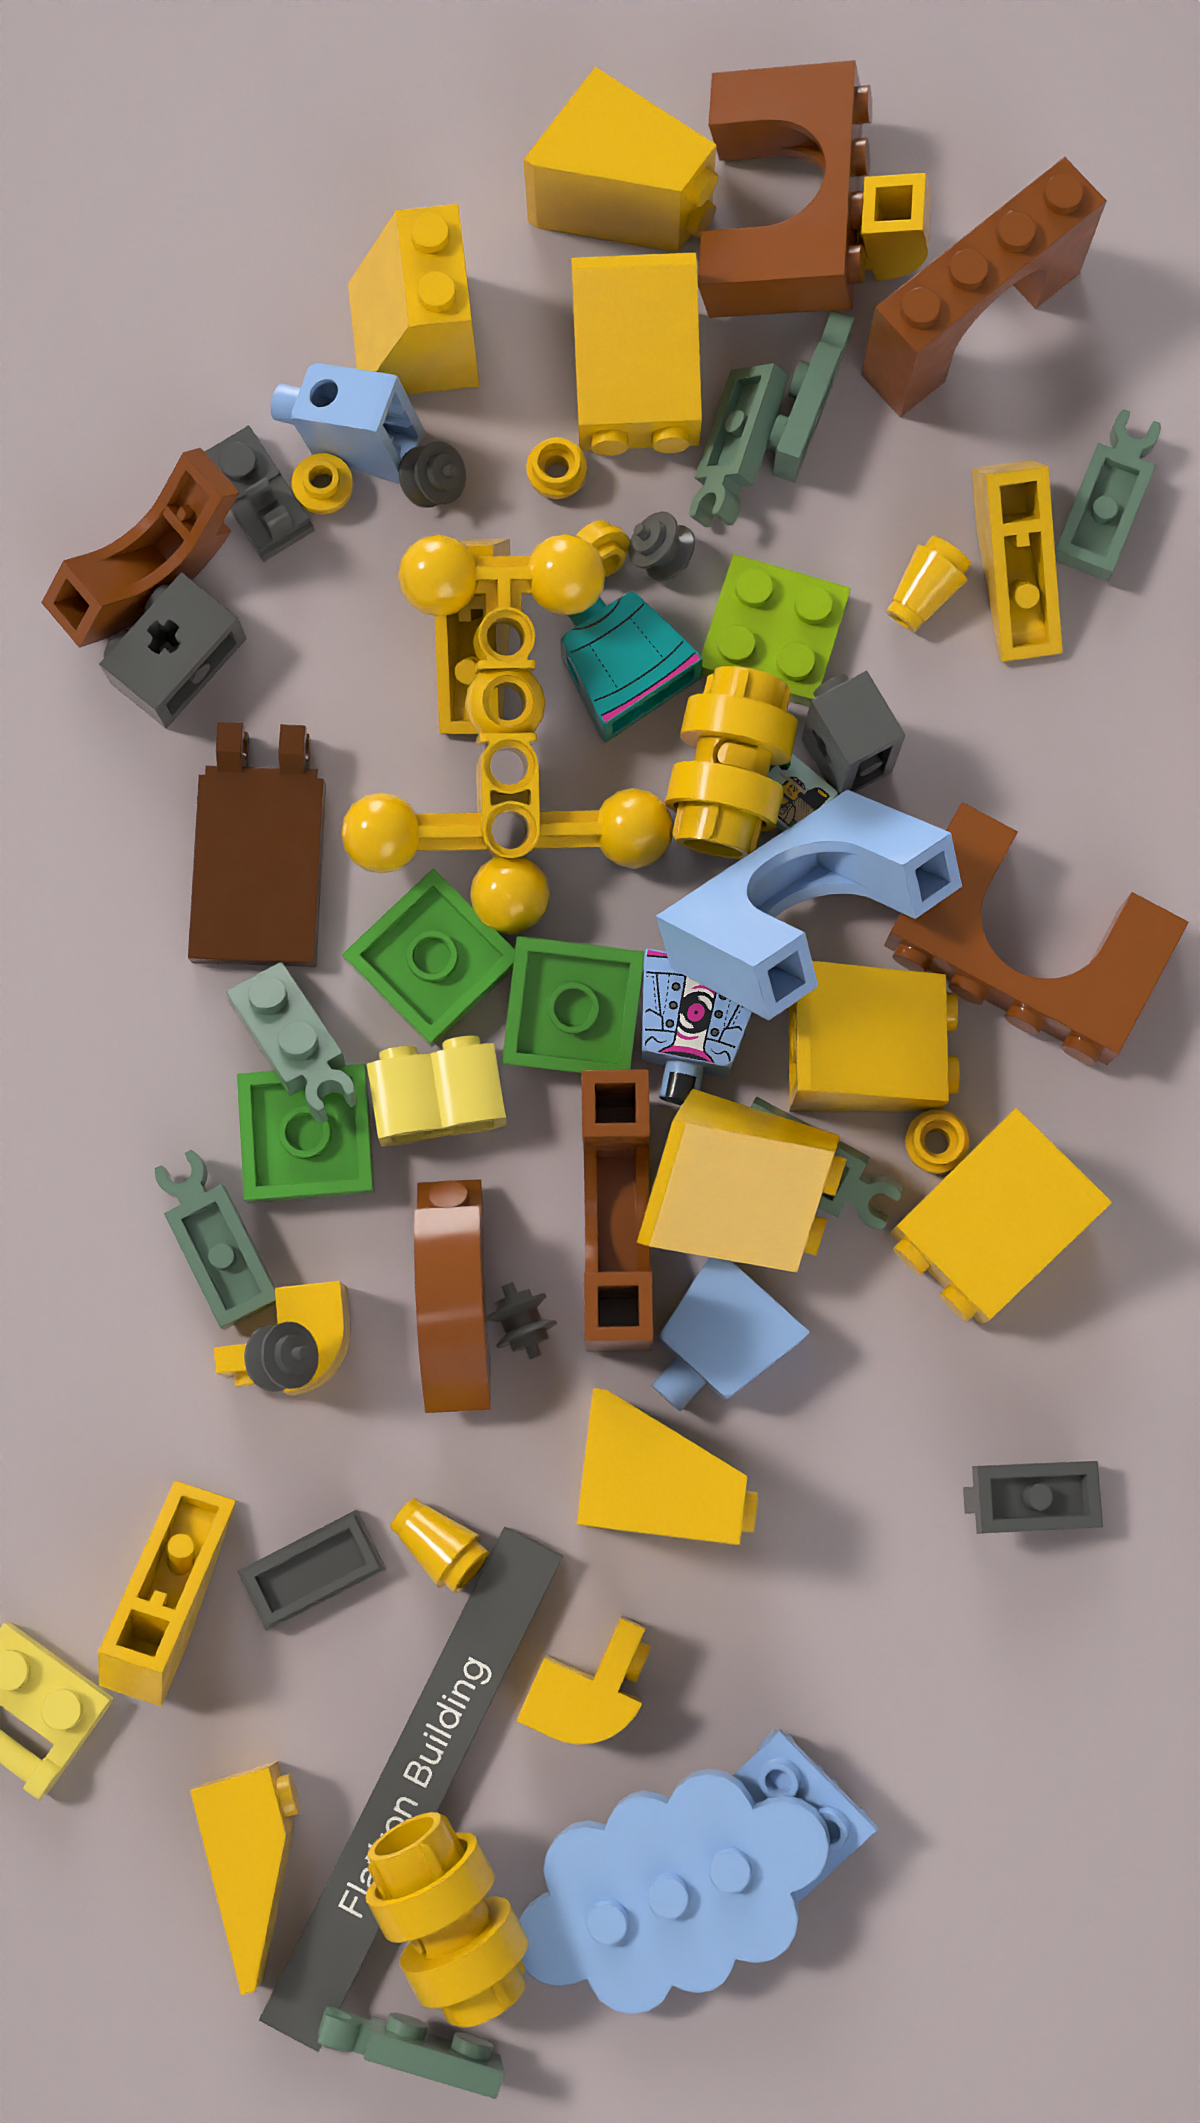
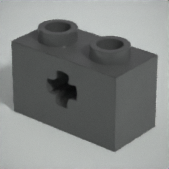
(168, 681)
(852, 732)

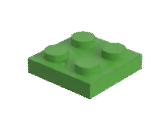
(431, 957)
(572, 1005)
(292, 1153)

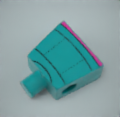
(626, 662)

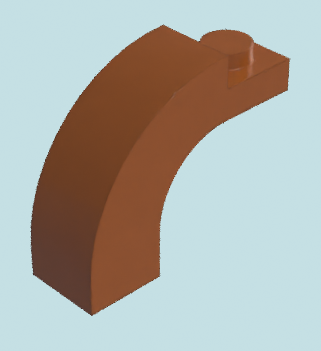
(180, 533)
(451, 1296)

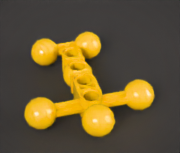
(386, 832)

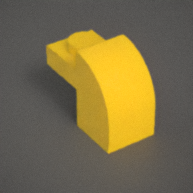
(895, 224)
(317, 1307)
(585, 1707)

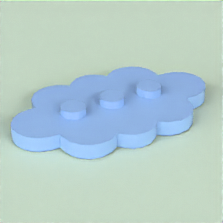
(673, 1891)

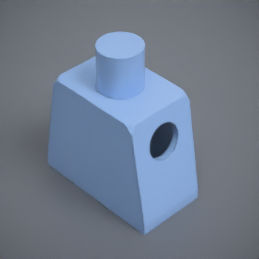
(353, 416)
(723, 1335)

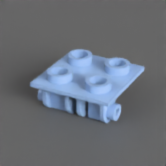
(786, 1770)

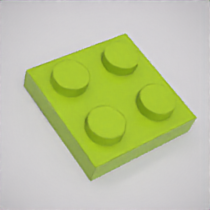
(775, 624)

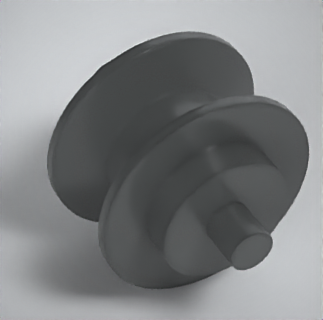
(432, 474)
(661, 546)
(521, 1320)
(281, 1356)

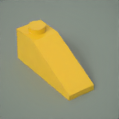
(1018, 557)
(457, 654)
(164, 1595)
(247, 1847)

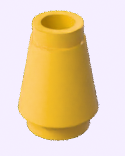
(928, 582)
(440, 1545)

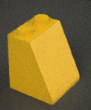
(620, 170)
(415, 303)
(637, 352)
(872, 1041)
(741, 1185)
(998, 1219)
(656, 1480)

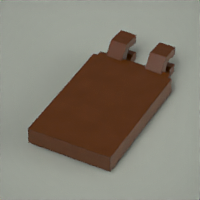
(257, 855)

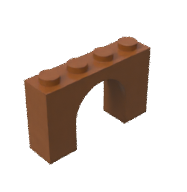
(1027, 243)
(813, 256)
(1085, 1009)
(616, 1200)

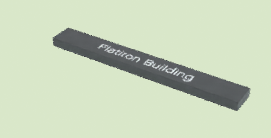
(413, 1779)

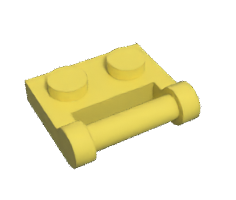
(50, 1701)

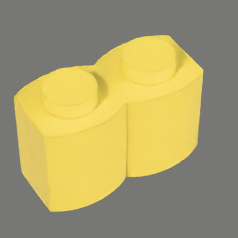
(436, 1092)

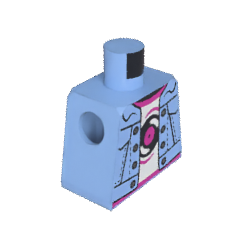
(687, 1028)

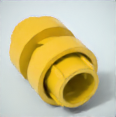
(737, 734)
(461, 1944)

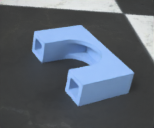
(850, 845)

